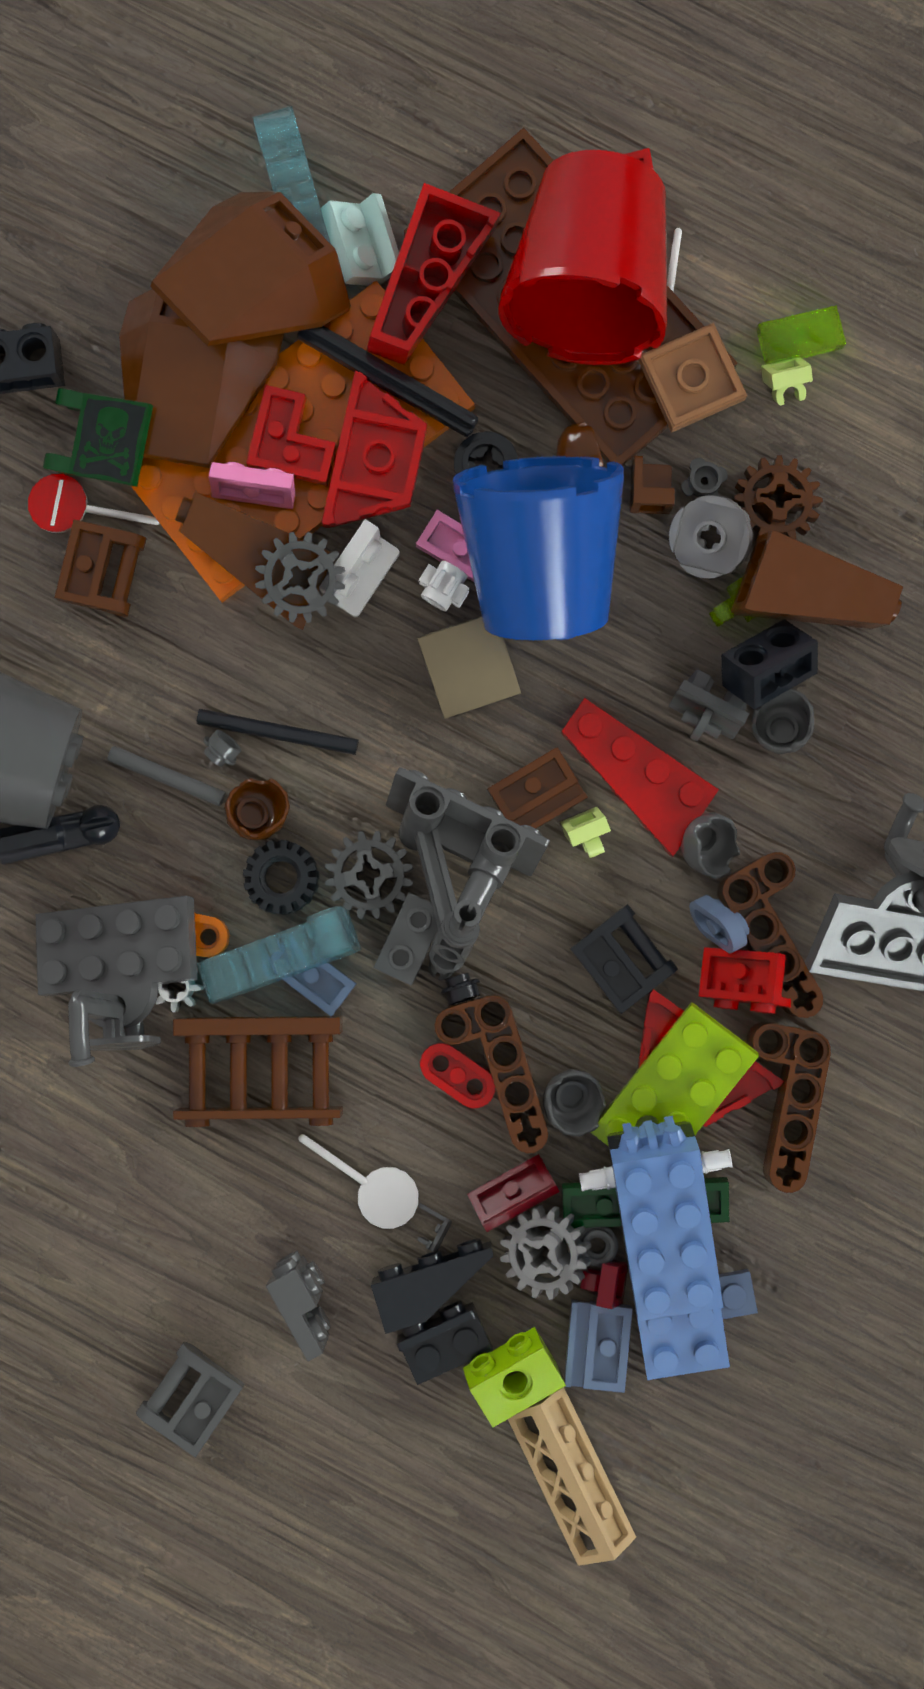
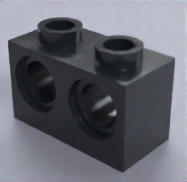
(17, 370)
(769, 663)

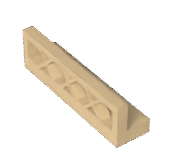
(578, 1477)

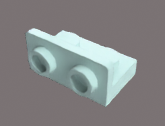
(361, 239)

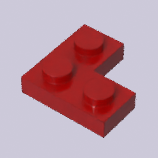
(279, 444)

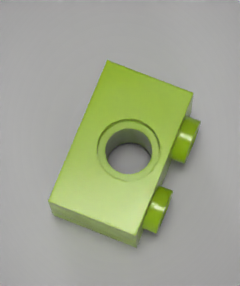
(505, 1395)

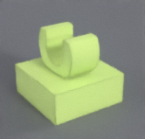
(787, 374)
(586, 829)

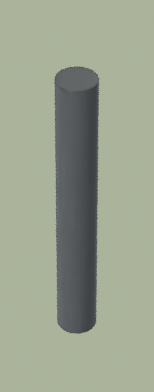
(166, 776)

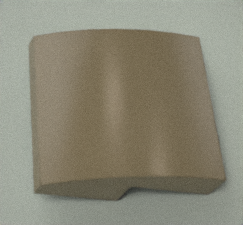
(468, 667)

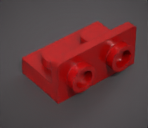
(743, 978)

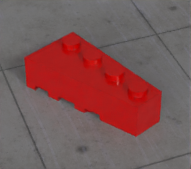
(432, 261)

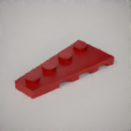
(645, 778)

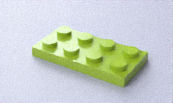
(682, 1076)

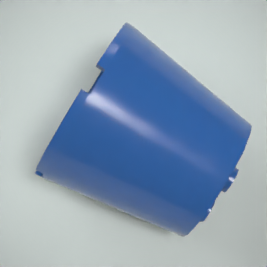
(542, 543)

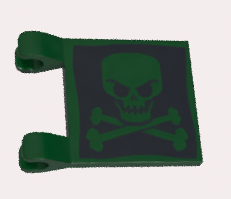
(107, 438)

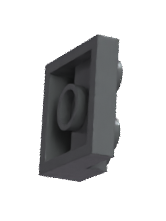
(296, 1293)

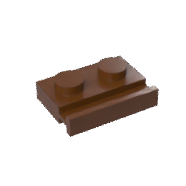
(538, 791)

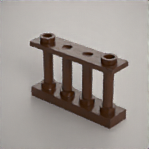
(238, 1034)

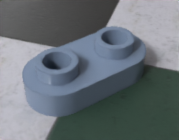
(719, 923)

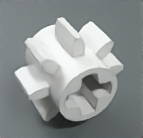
(444, 585)
(169, 995)

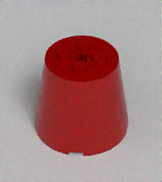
(591, 262)

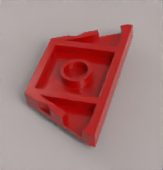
(374, 457)
(658, 1020)

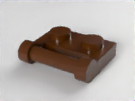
(87, 565)

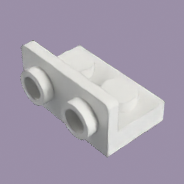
(366, 564)

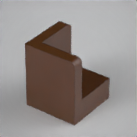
(651, 488)

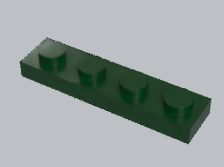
(601, 1208)

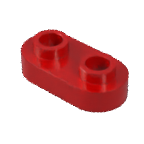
(457, 1075)

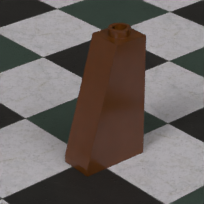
(237, 546)
(811, 586)

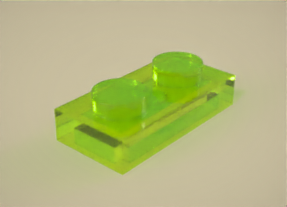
(801, 335)

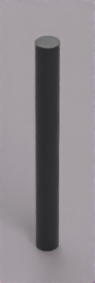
(277, 731)

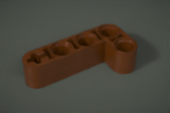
(777, 937)
(501, 1073)
(789, 1109)

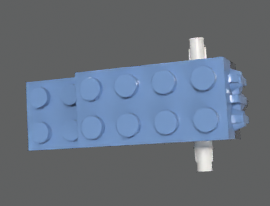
(668, 1242)

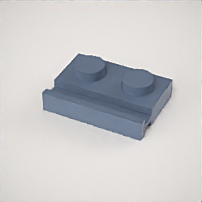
(597, 1346)

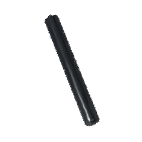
(390, 379)

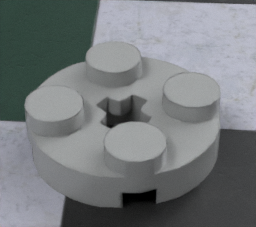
(691, 549)

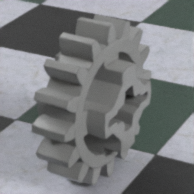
(559, 1260)

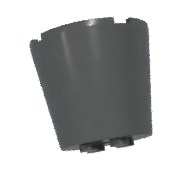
(35, 752)

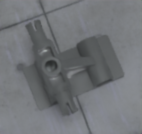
(481, 835)

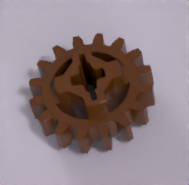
(778, 484)

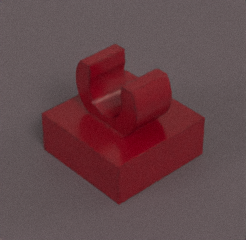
(608, 1282)

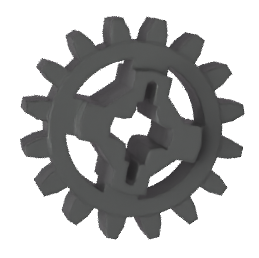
(289, 560)
(351, 878)

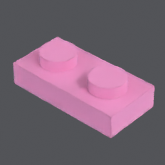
(252, 485)
(446, 542)

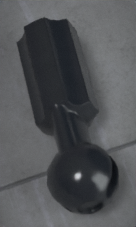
(66, 832)

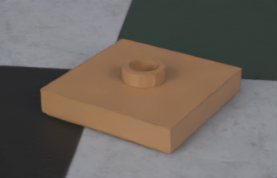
(692, 377)

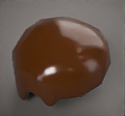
(579, 441)
(257, 808)

